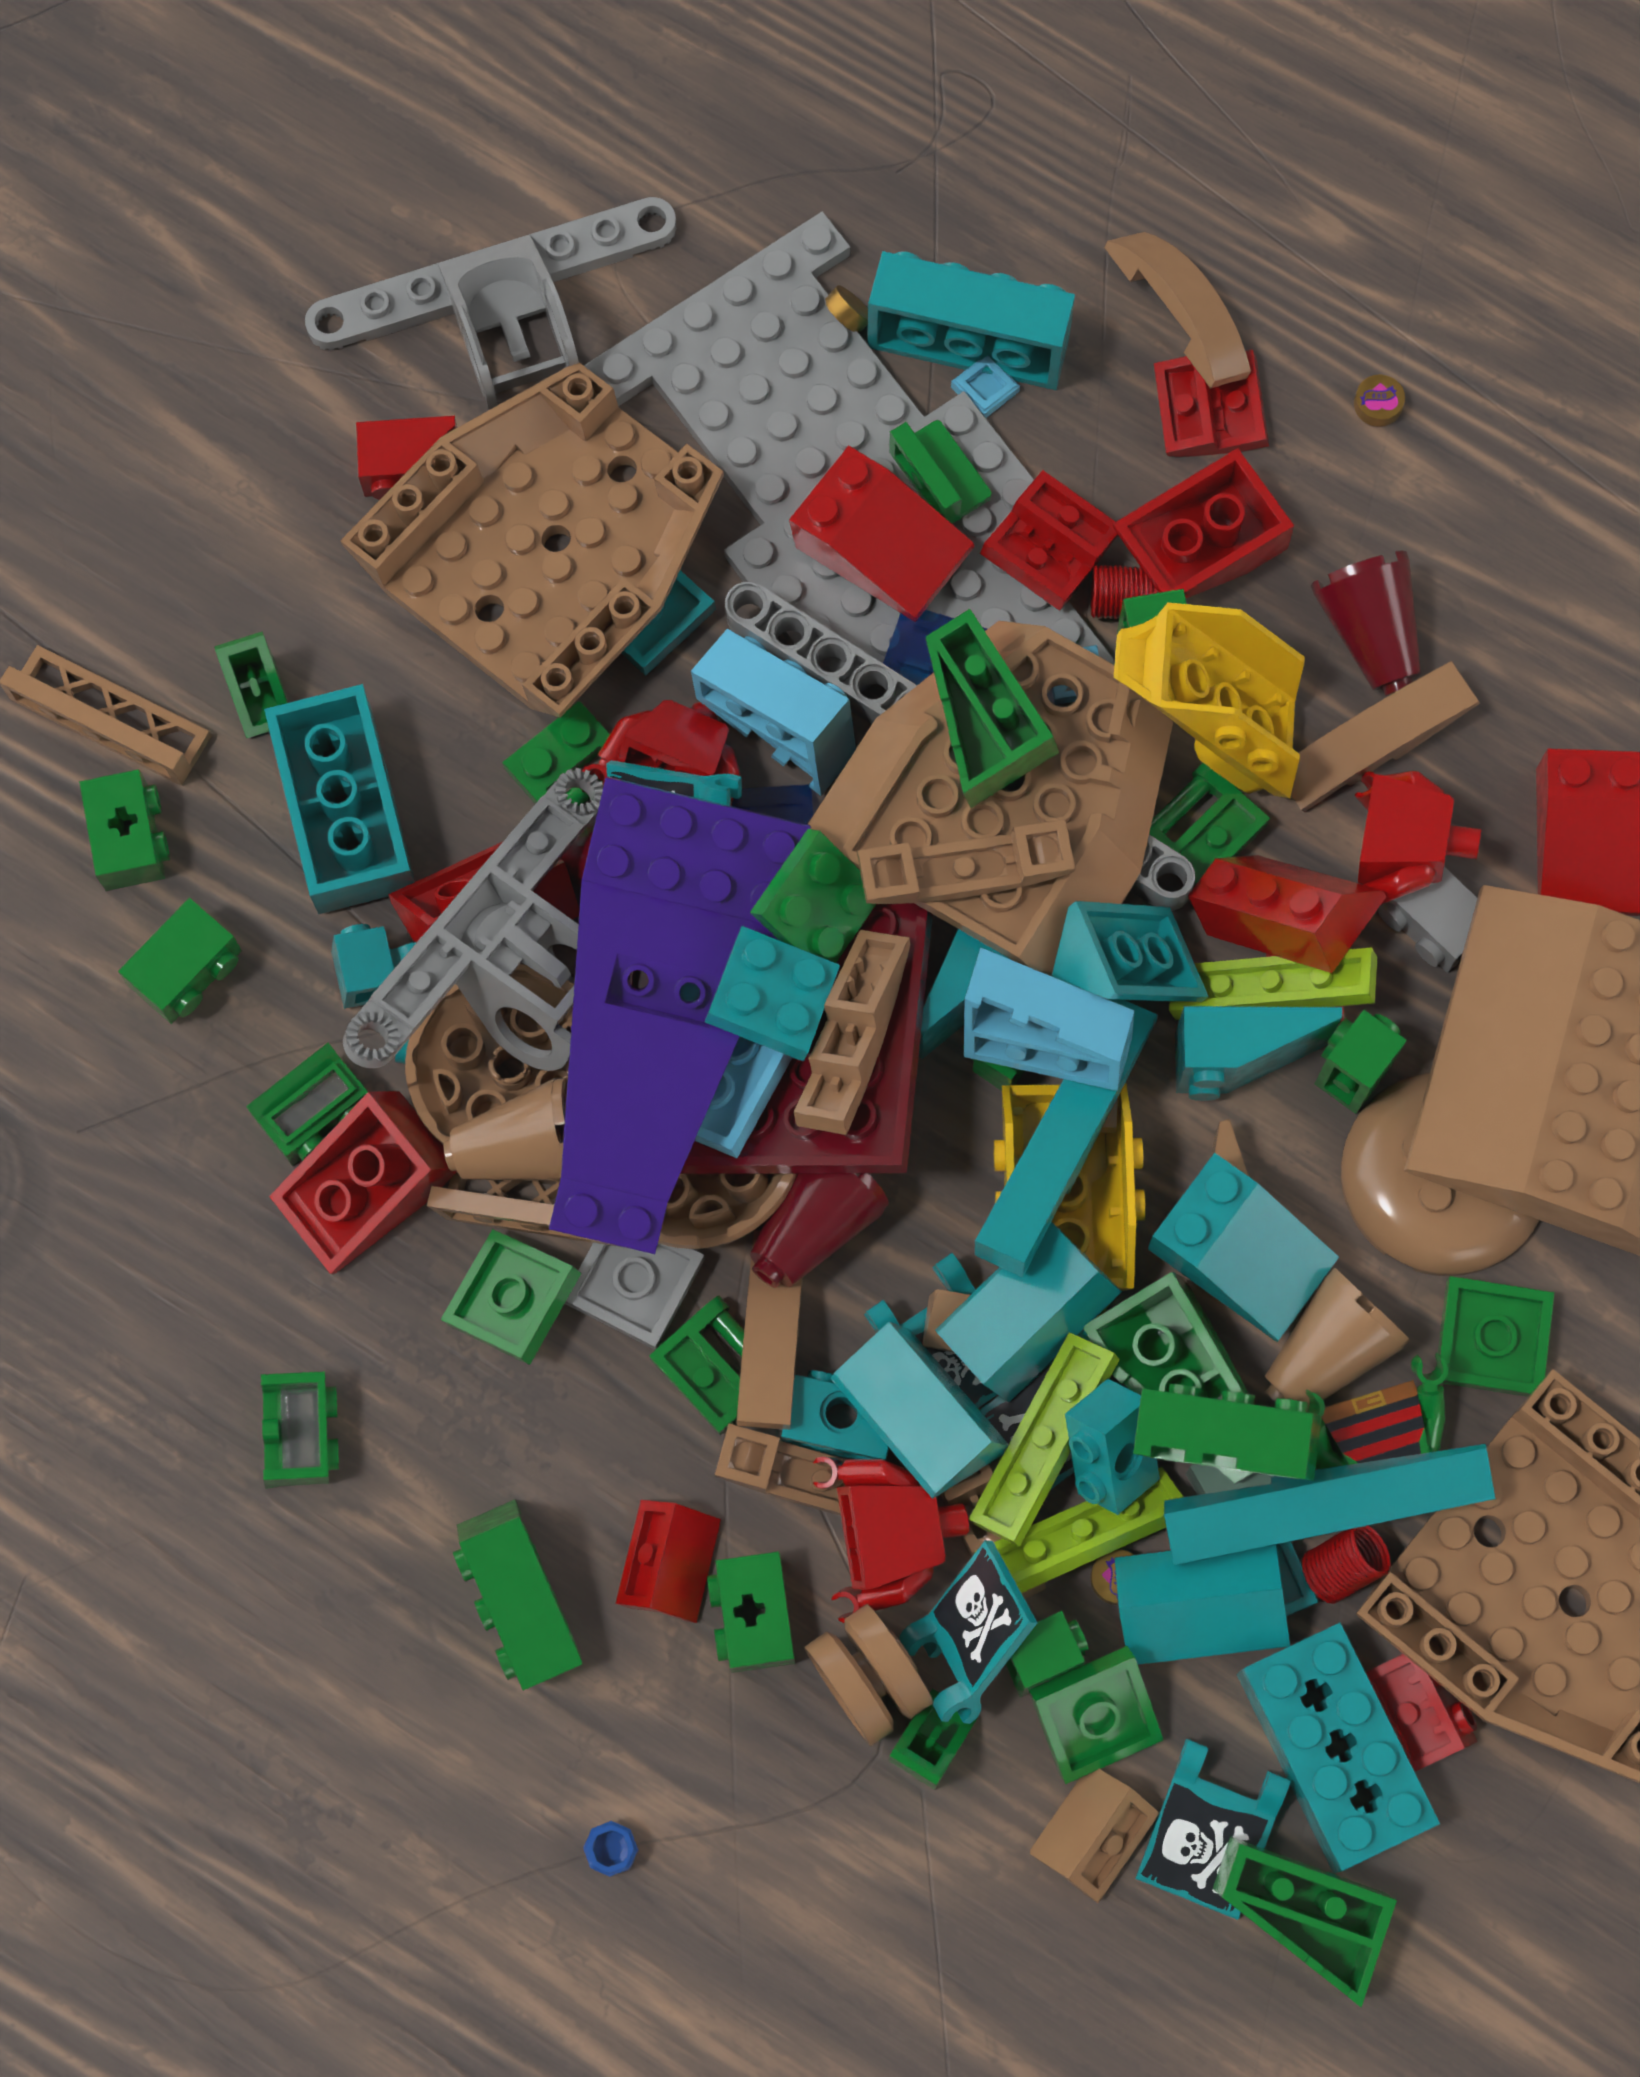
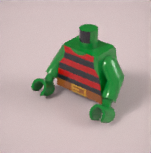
(1385, 1422)

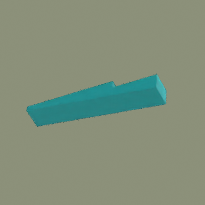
(1053, 1162)
(1333, 1502)

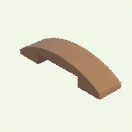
(1192, 300)
(966, 867)
(776, 1468)

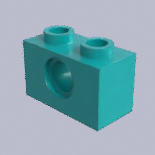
(811, 1430)
(1102, 1448)

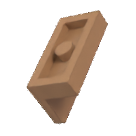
(1094, 1833)

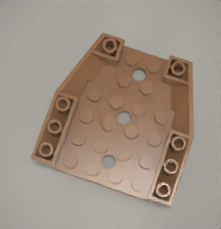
(489, 495)
(1102, 782)
(1492, 1615)

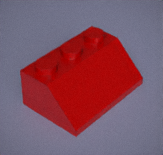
(427, 898)
(1283, 909)

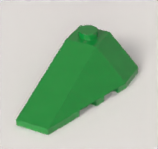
(1167, 1341)

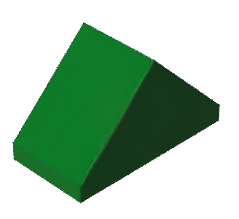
(251, 680)
(929, 1745)

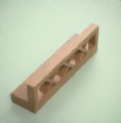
(102, 724)
(498, 1210)

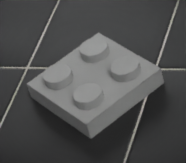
(635, 1288)

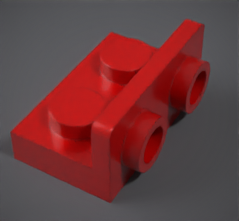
(1421, 1712)

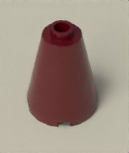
(1375, 618)
(814, 1223)

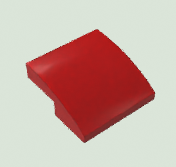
(1209, 419)
(1050, 540)

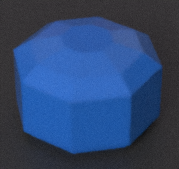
(610, 1849)

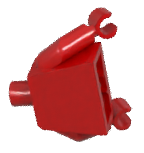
(671, 740)
(1409, 833)
(889, 1531)

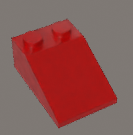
(1207, 528)
(879, 534)
(1589, 827)
(363, 1179)

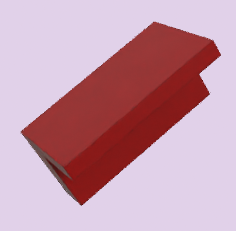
(668, 1560)

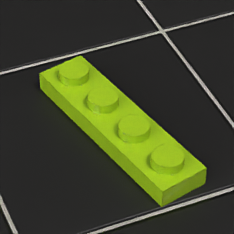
(1286, 983)
(1041, 1441)
(1084, 1535)

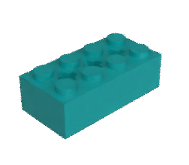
(964, 315)
(312, 782)
(1373, 1756)

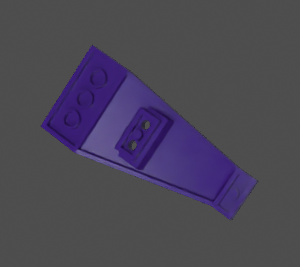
(667, 898)

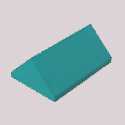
(1127, 953)
(1019, 1323)
(918, 1410)
(1201, 1605)

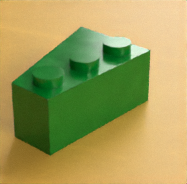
(986, 710)
(1228, 1432)
(515, 1596)
(1311, 1912)

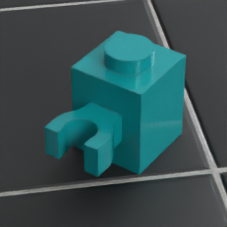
(363, 961)

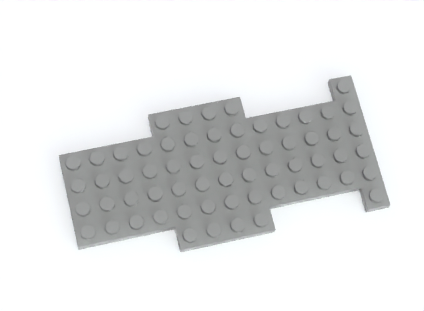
(777, 399)

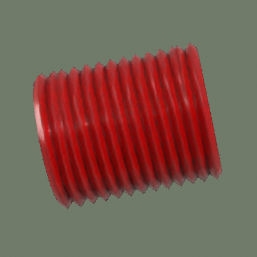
(1113, 585)
(1345, 1563)

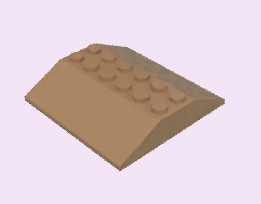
(1541, 1067)

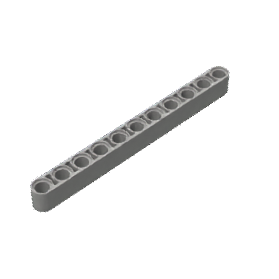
(862, 669)

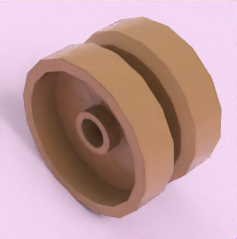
(875, 1670)

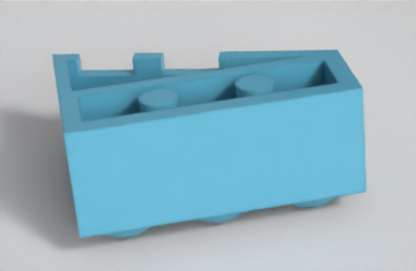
(778, 703)
(1044, 1024)

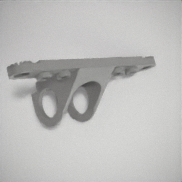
(497, 289)
(486, 937)

